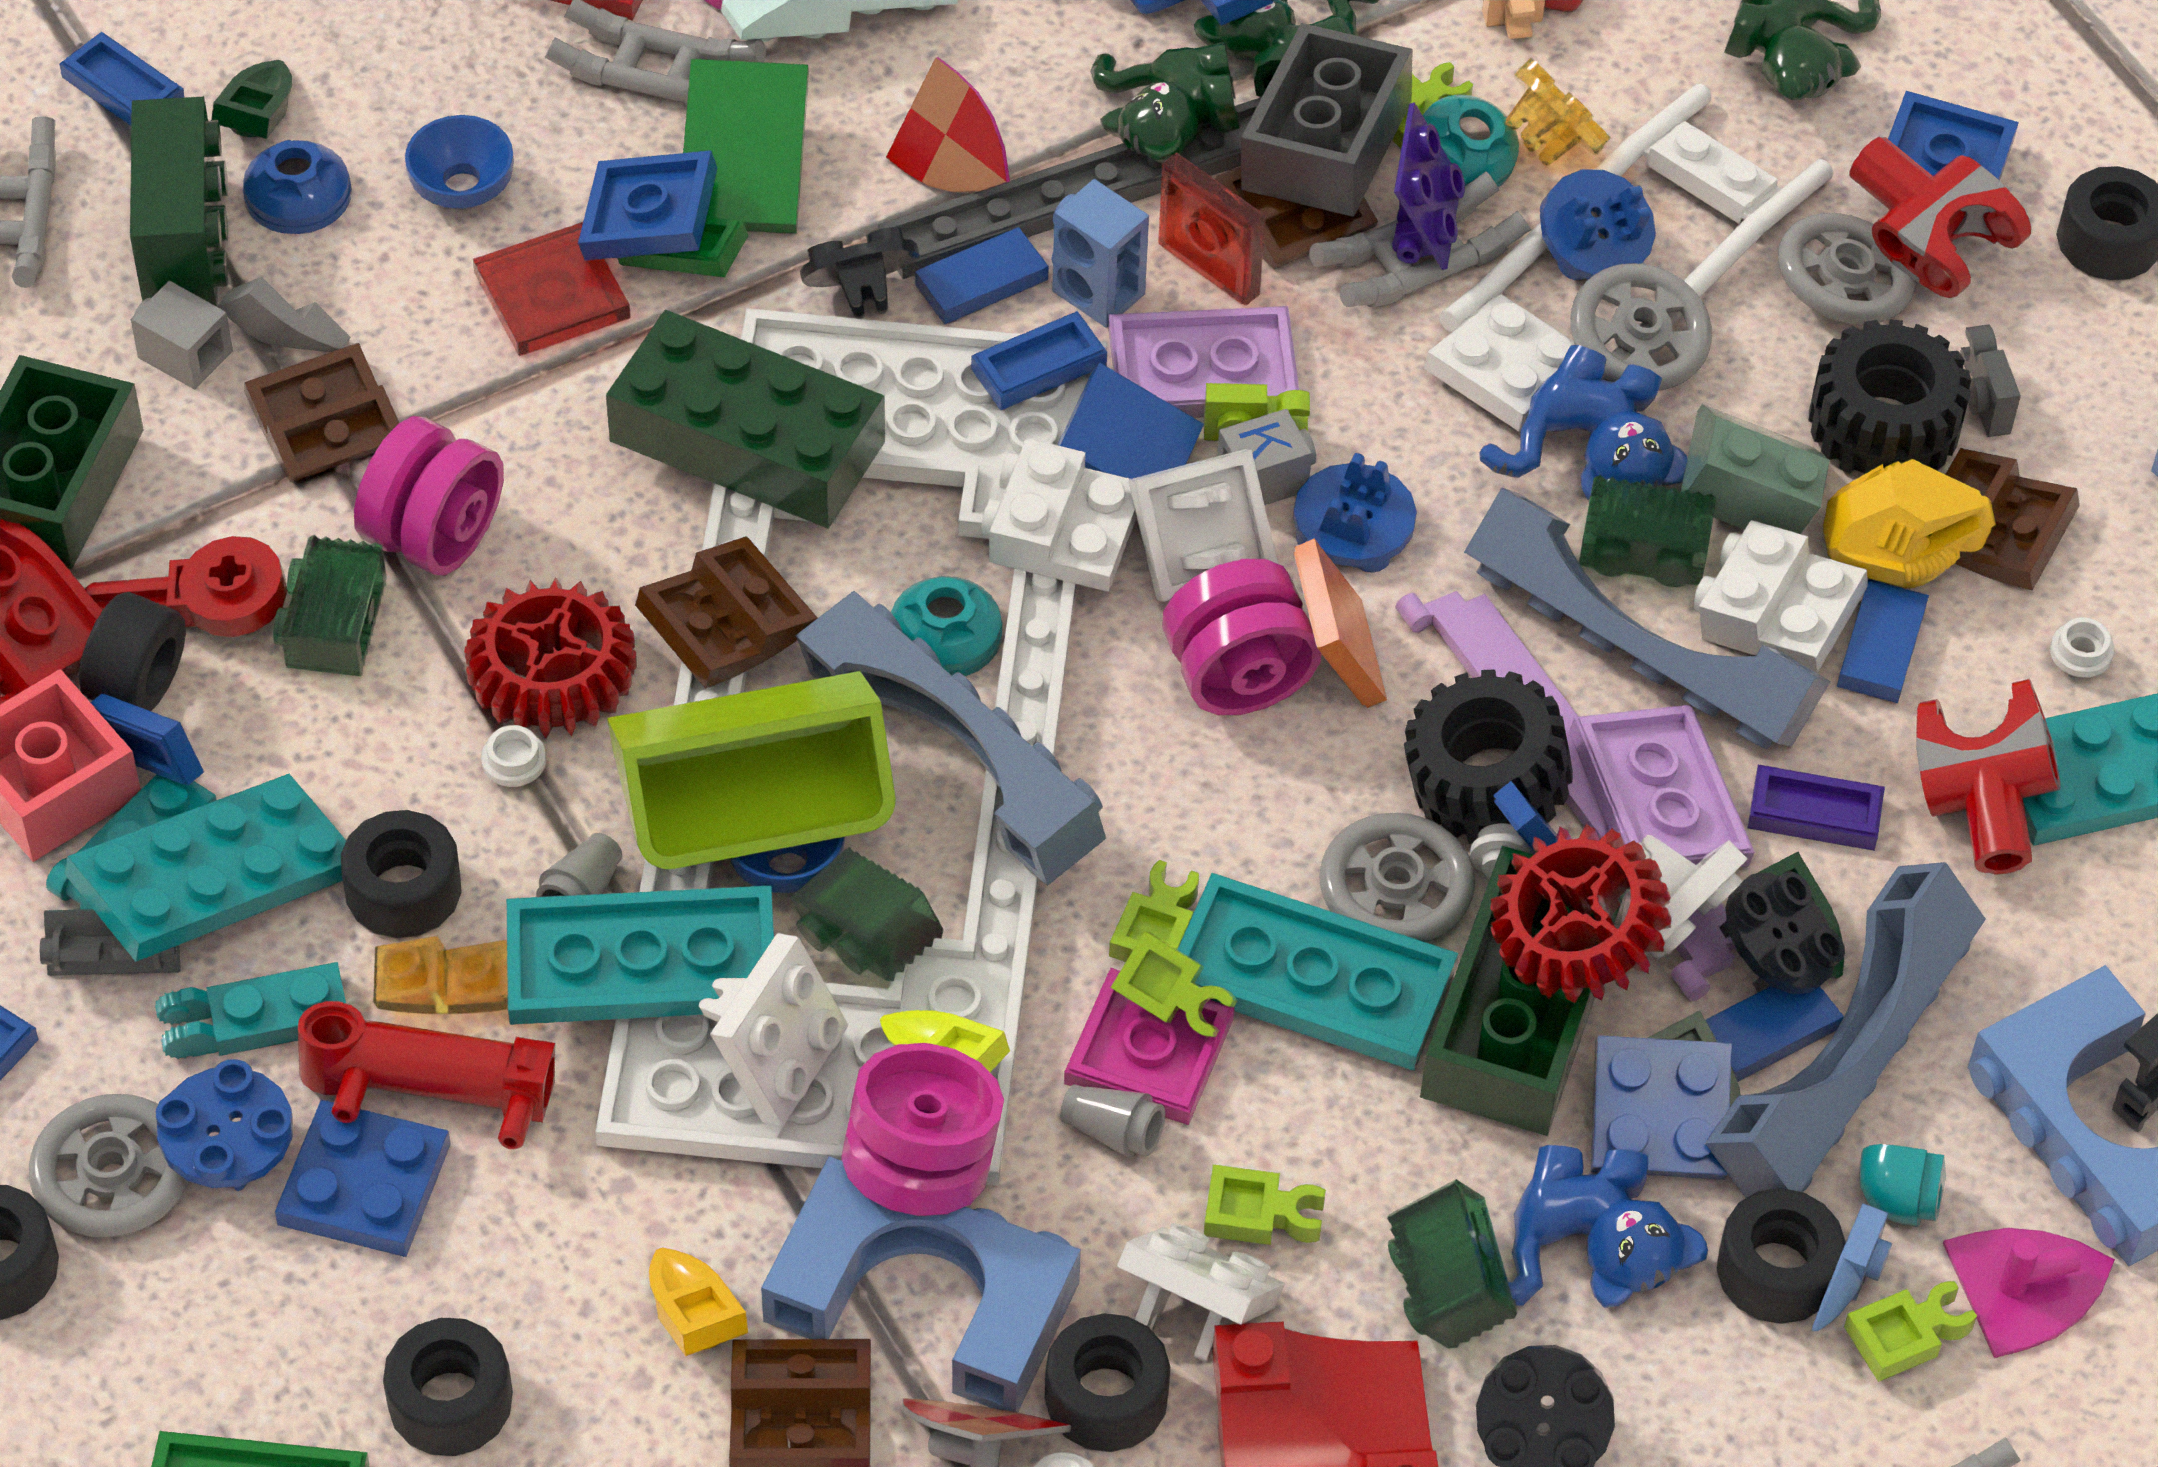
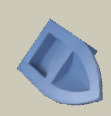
(1861, 1258)

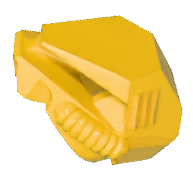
(1887, 520)

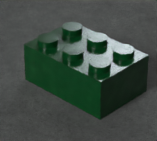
(177, 197)
(63, 449)

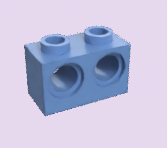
(1099, 252)

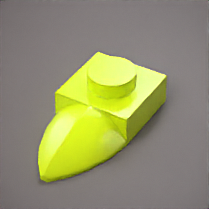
(947, 1030)

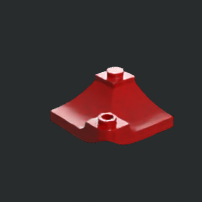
(41, 612)
(1318, 1400)

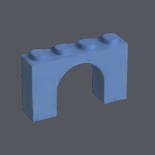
(2027, 1069)
(1020, 1275)

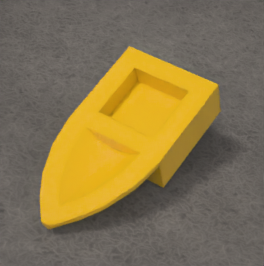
(694, 1302)

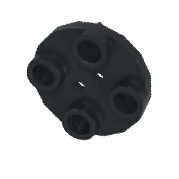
(860, 267)
(1781, 933)
(1512, 1409)

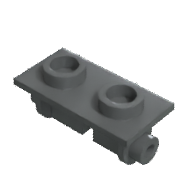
(83, 945)

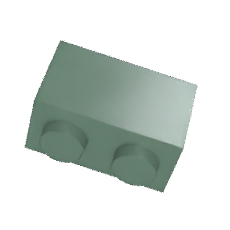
(1754, 472)

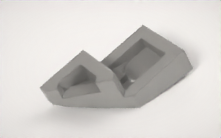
(273, 321)

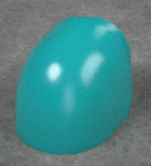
(1903, 1182)

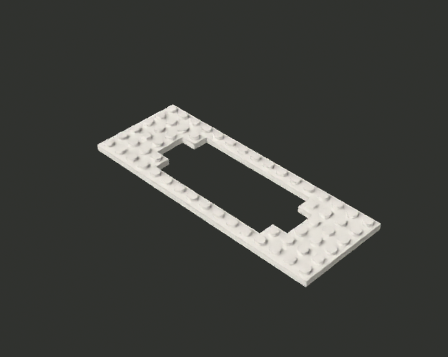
(665, 1074)

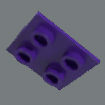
(1427, 194)

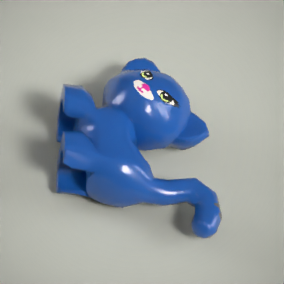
(1621, 440)
(1629, 1240)

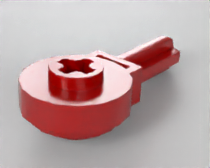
(222, 589)

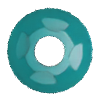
(1474, 157)
(960, 642)

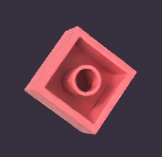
(59, 766)

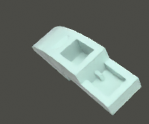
(806, 18)

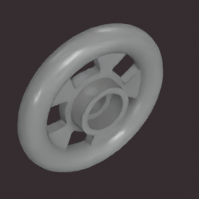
(1846, 268)
(1671, 295)
(1407, 835)
(63, 1141)

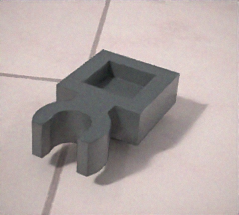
(1992, 384)

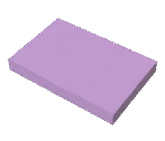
(1184, 350)
(1659, 780)

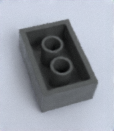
(1326, 119)

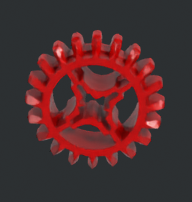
(539, 640)
(1586, 878)

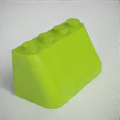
(755, 770)

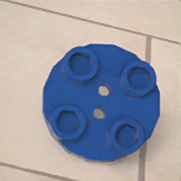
(1573, 231)
(1364, 494)
(208, 1105)

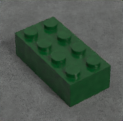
(746, 418)
(1501, 1042)

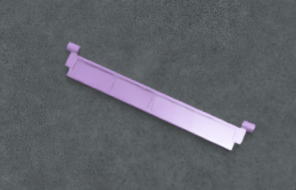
(1487, 642)

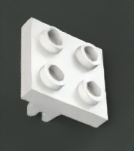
(1200, 519)
(1692, 885)
(776, 1027)
(1182, 1264)

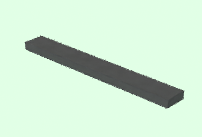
(1032, 199)

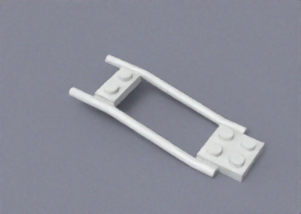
(1506, 353)

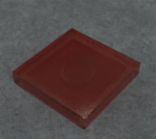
(1211, 229)
(549, 291)

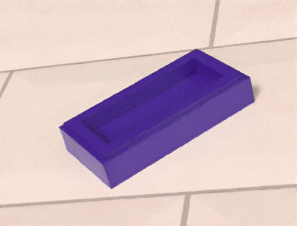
(1816, 807)

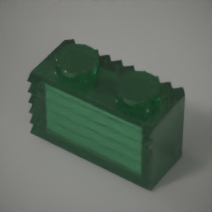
(1647, 532)
(331, 606)
(866, 916)
(1450, 1265)

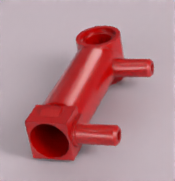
(349, 1054)

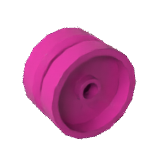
(428, 495)
(1241, 637)
(922, 1129)

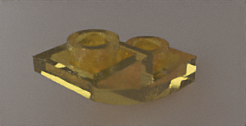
(433, 980)

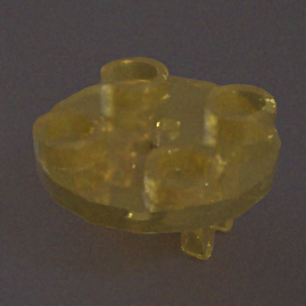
(1552, 116)

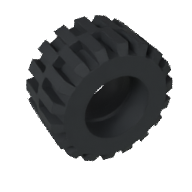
(1893, 365)
(1479, 717)

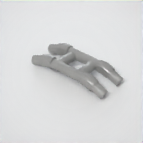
(632, 40)
(36, 190)
(1405, 277)

